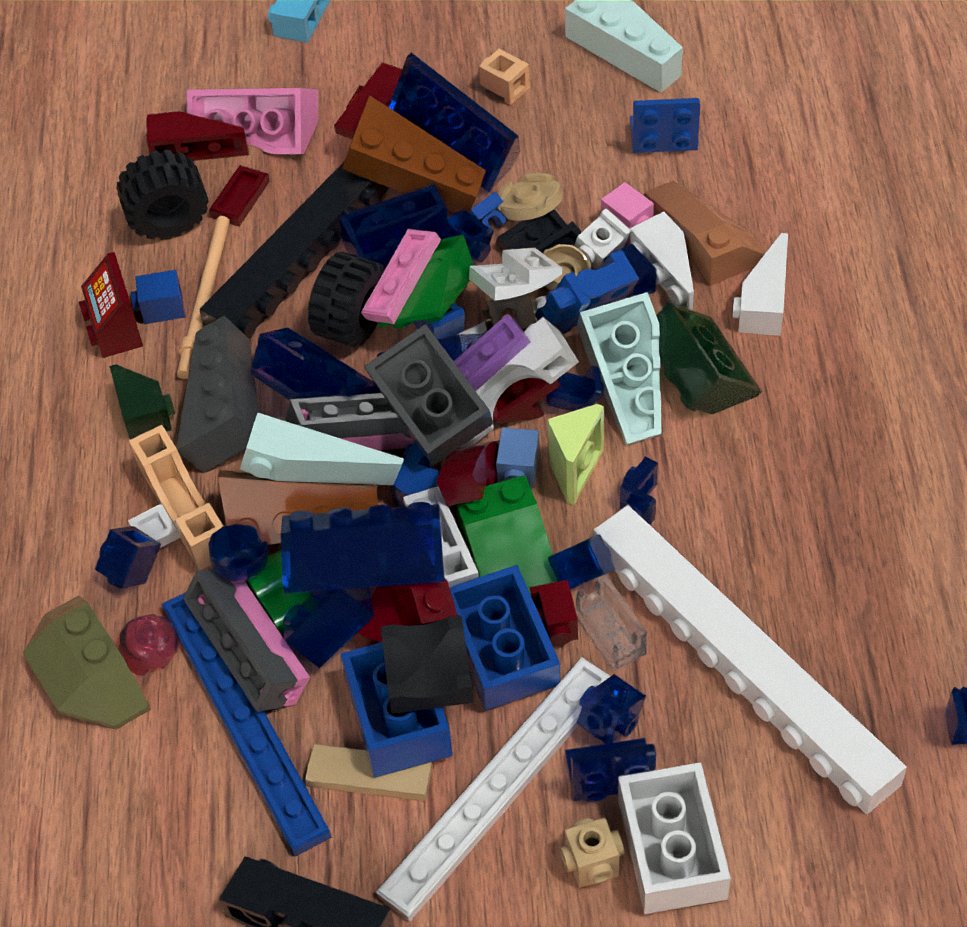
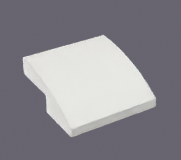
(519, 273)

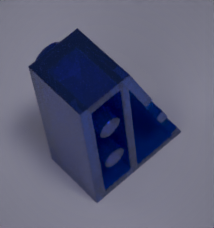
(379, 228)

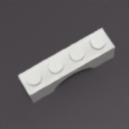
(543, 358)

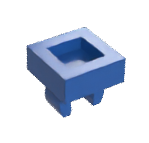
(487, 211)

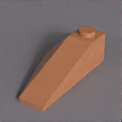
(712, 239)

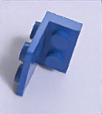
(665, 125)

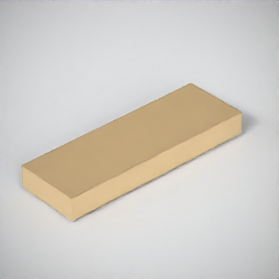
(351, 772)

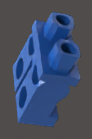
(588, 291)

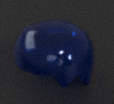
(238, 552)

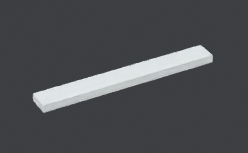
(489, 795)

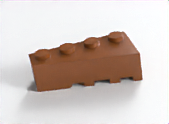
(408, 158)
(265, 501)

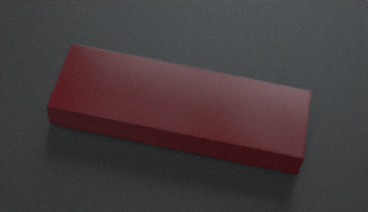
(379, 86)

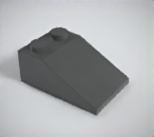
(429, 394)

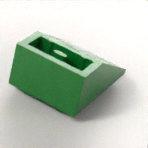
(439, 283)

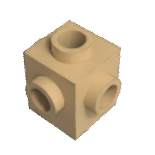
(592, 851)

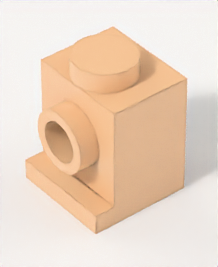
(504, 75)

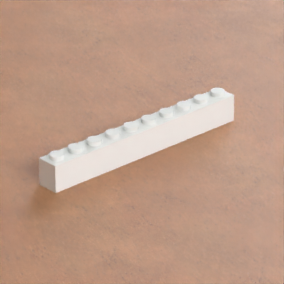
(752, 663)

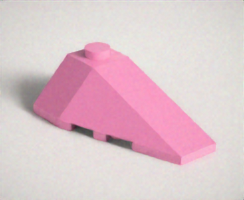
(272, 117)

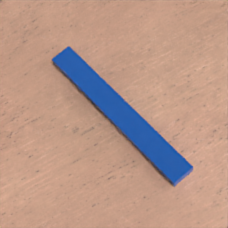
(252, 736)

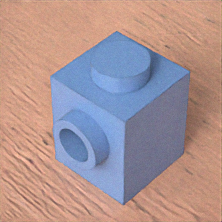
(518, 454)

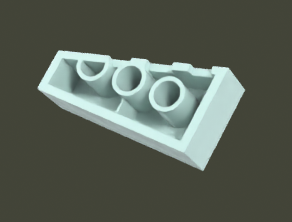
(626, 39)

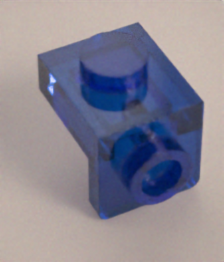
(577, 391)
(636, 488)
(582, 562)

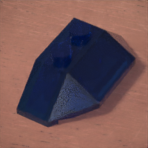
(303, 369)

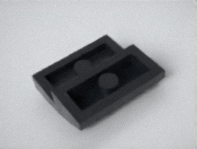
(539, 233)

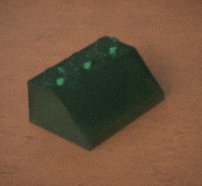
(702, 361)

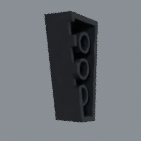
(273, 897)

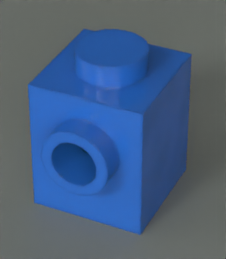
(158, 297)

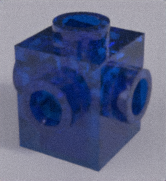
(610, 709)

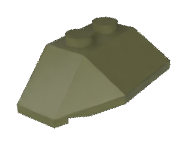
(83, 667)

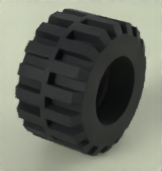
(162, 195)
(340, 297)

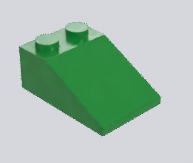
(507, 532)

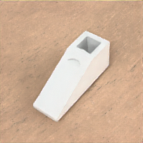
(666, 249)

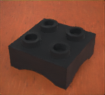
(426, 665)

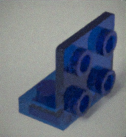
(596, 768)

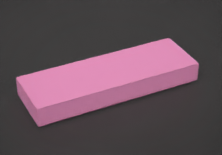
(400, 276)

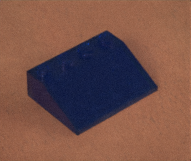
(455, 120)

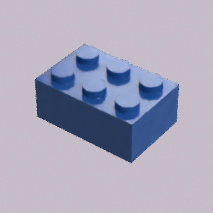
(505, 638)
(391, 739)

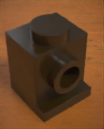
(521, 305)

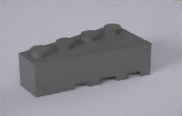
(218, 396)

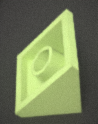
(575, 448)

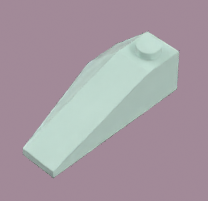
(625, 347)
(301, 454)

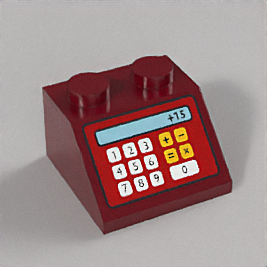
(109, 310)

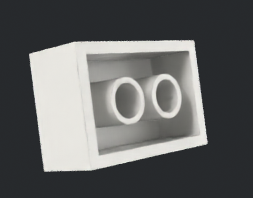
(673, 838)

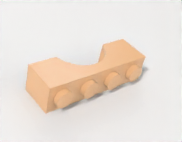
(176, 492)

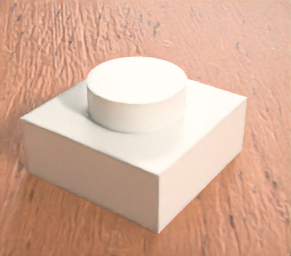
(156, 524)

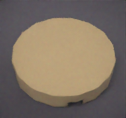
(530, 197)

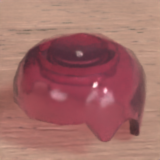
(147, 643)

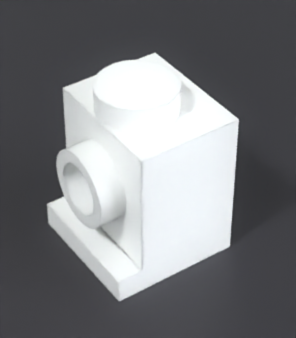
(602, 238)

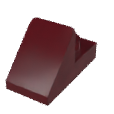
(522, 399)

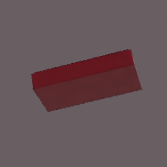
(239, 195)

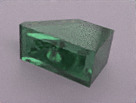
(141, 401)

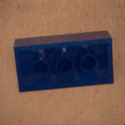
(361, 548)

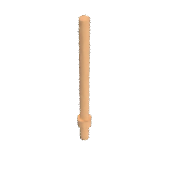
(204, 294)

